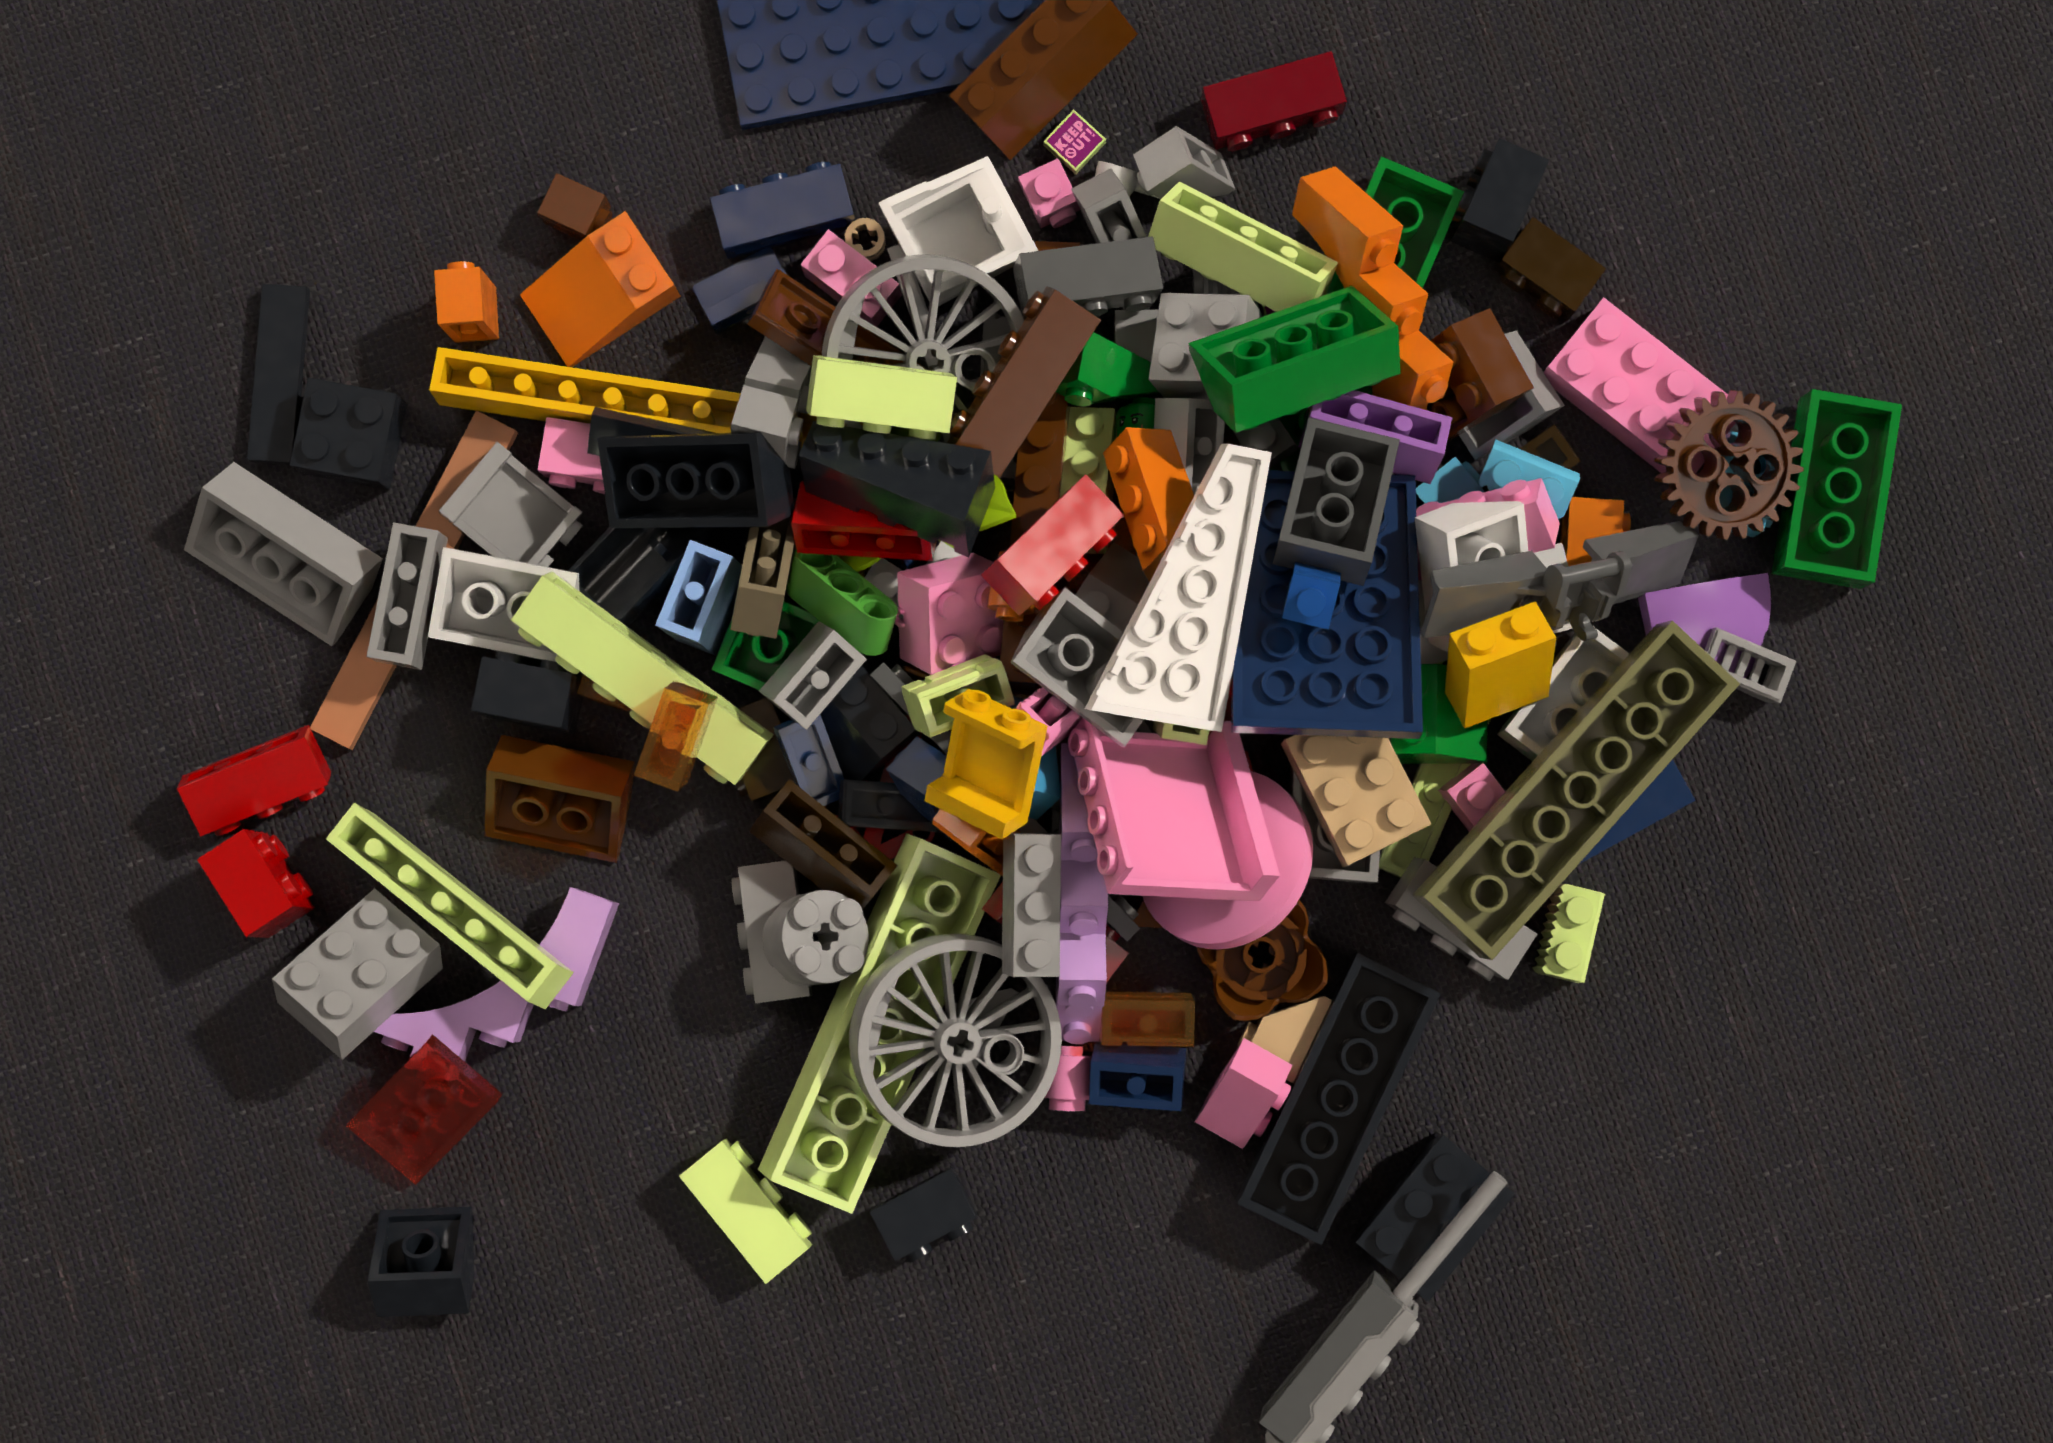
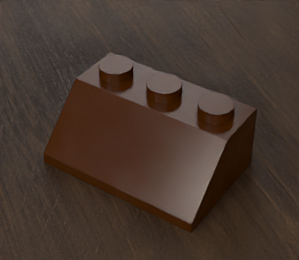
(557, 798)

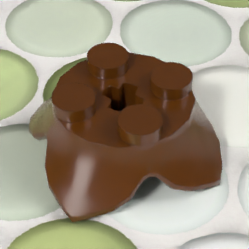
(1292, 976)

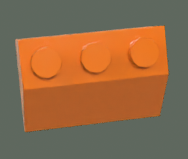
(1149, 489)

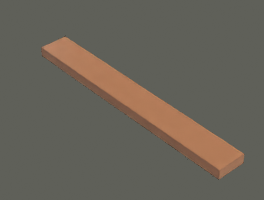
(361, 678)

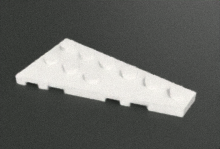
(1186, 628)

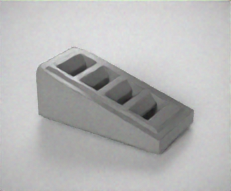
(1779, 666)

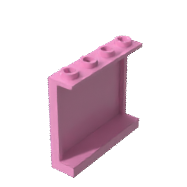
(1174, 815)

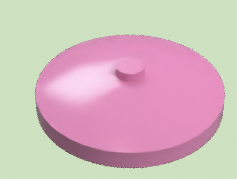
(1237, 922)

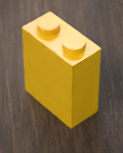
(1499, 664)

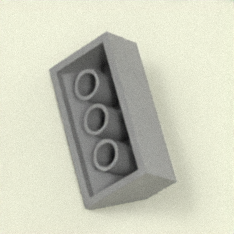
(281, 552)

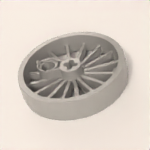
(843, 324)
(870, 1016)

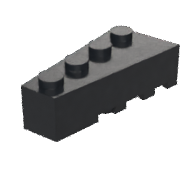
(902, 480)

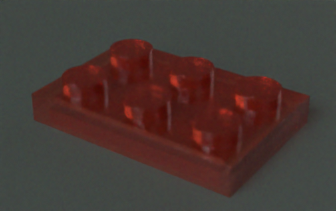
(424, 1109)

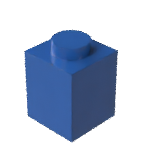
(1311, 595)

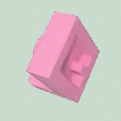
(1050, 194)

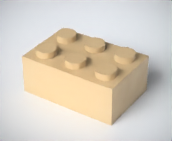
(1356, 792)

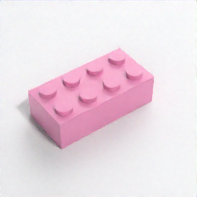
(1628, 382)

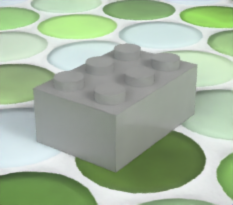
(358, 973)

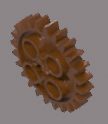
(1757, 435)

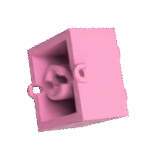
(946, 614)

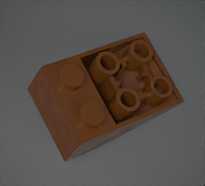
(1483, 374)

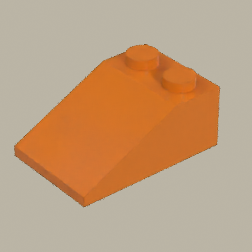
(599, 290)

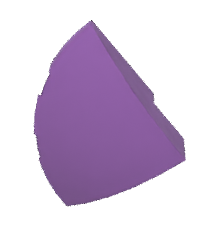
(1730, 604)

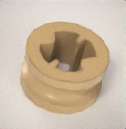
(873, 229)

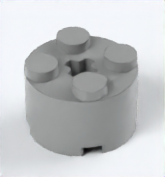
(840, 934)

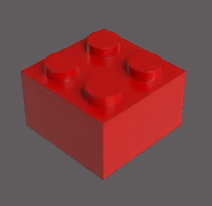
(257, 882)

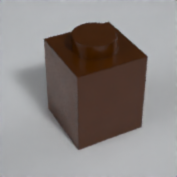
(574, 208)

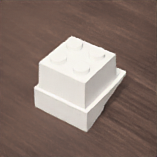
(960, 218)

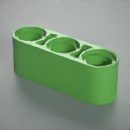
(842, 601)

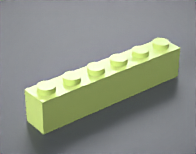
(632, 671)
(450, 906)

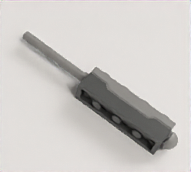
(1361, 1339)

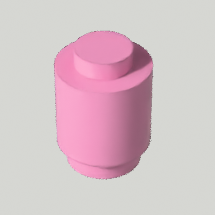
(1071, 1082)

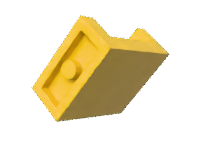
(989, 764)

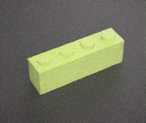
(1238, 250)

